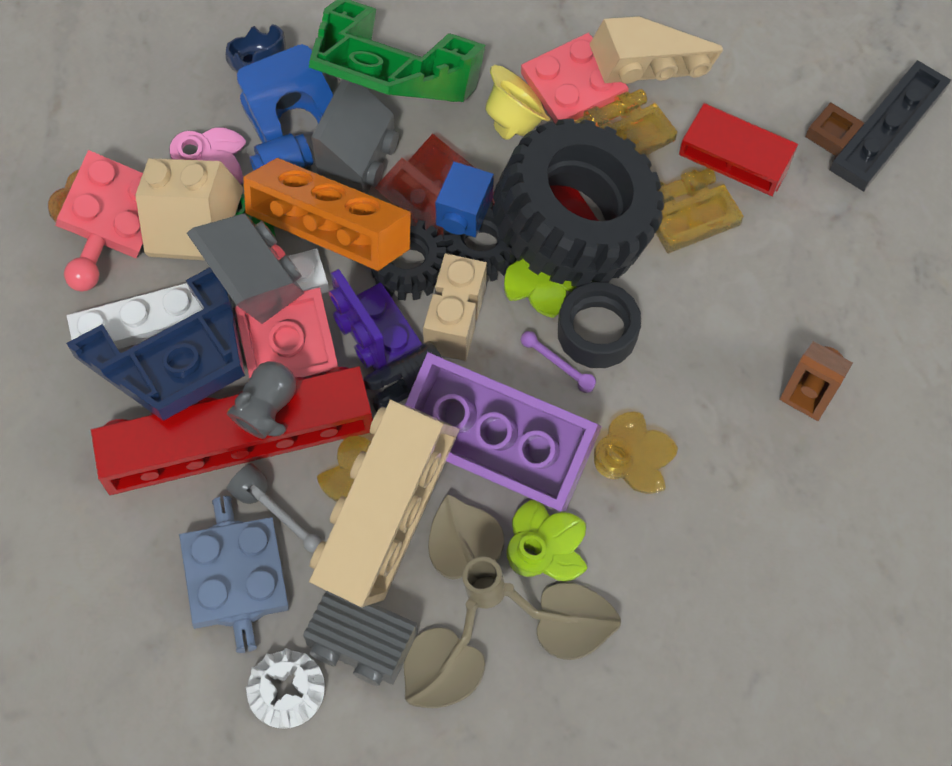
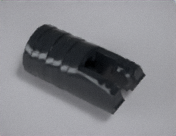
(402, 370)

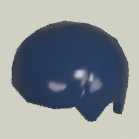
(254, 47)

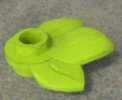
(543, 294)
(551, 538)

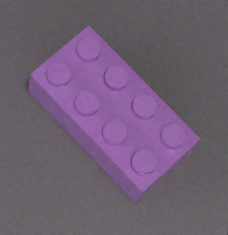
(506, 432)

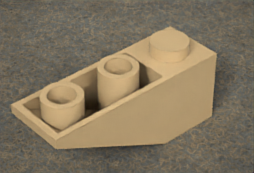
(644, 50)

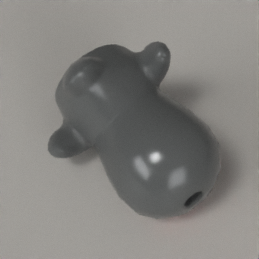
(262, 398)

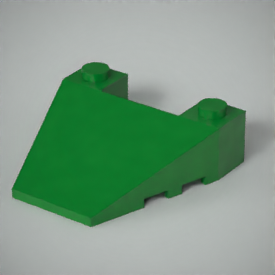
(348, 52)

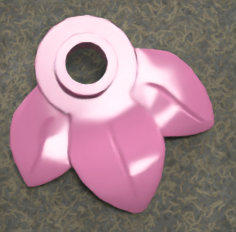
(212, 145)

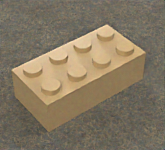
(382, 504)

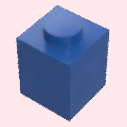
(464, 199)

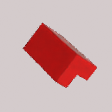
(738, 149)

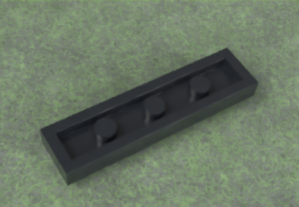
(890, 125)

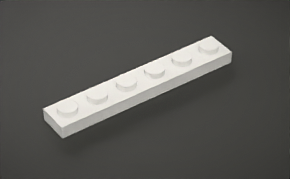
(149, 314)

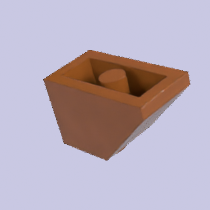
(816, 380)

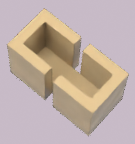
(450, 315)

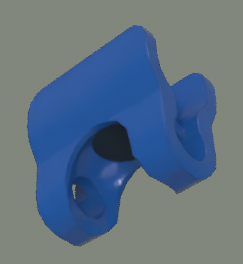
(282, 85)

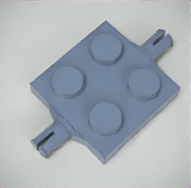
(233, 573)

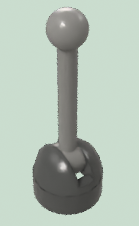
(251, 486)

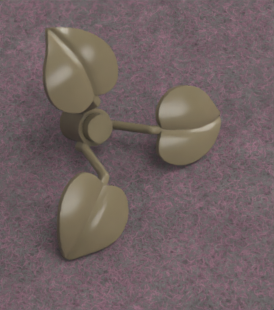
(467, 545)

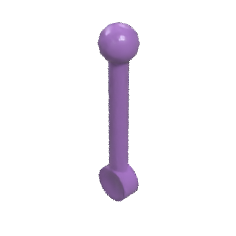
(585, 382)

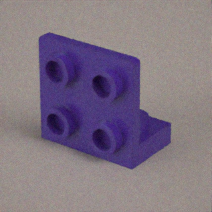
(373, 322)

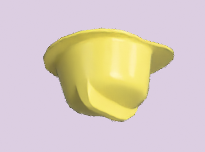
(513, 104)

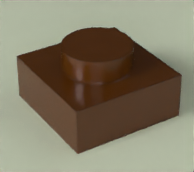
(833, 129)

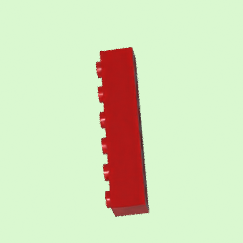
(206, 439)

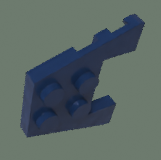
(177, 363)

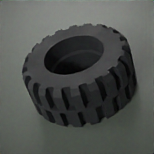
(599, 167)

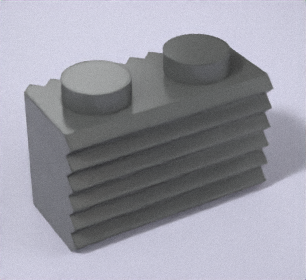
(362, 637)

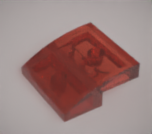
(418, 181)

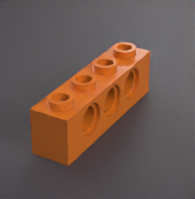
(327, 213)

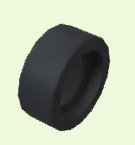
(611, 298)

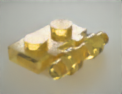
(644, 127)
(698, 216)

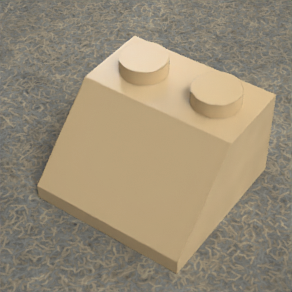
(181, 196)

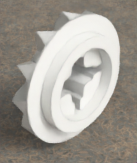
(290, 710)

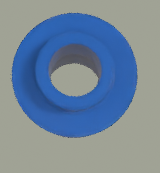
(287, 147)

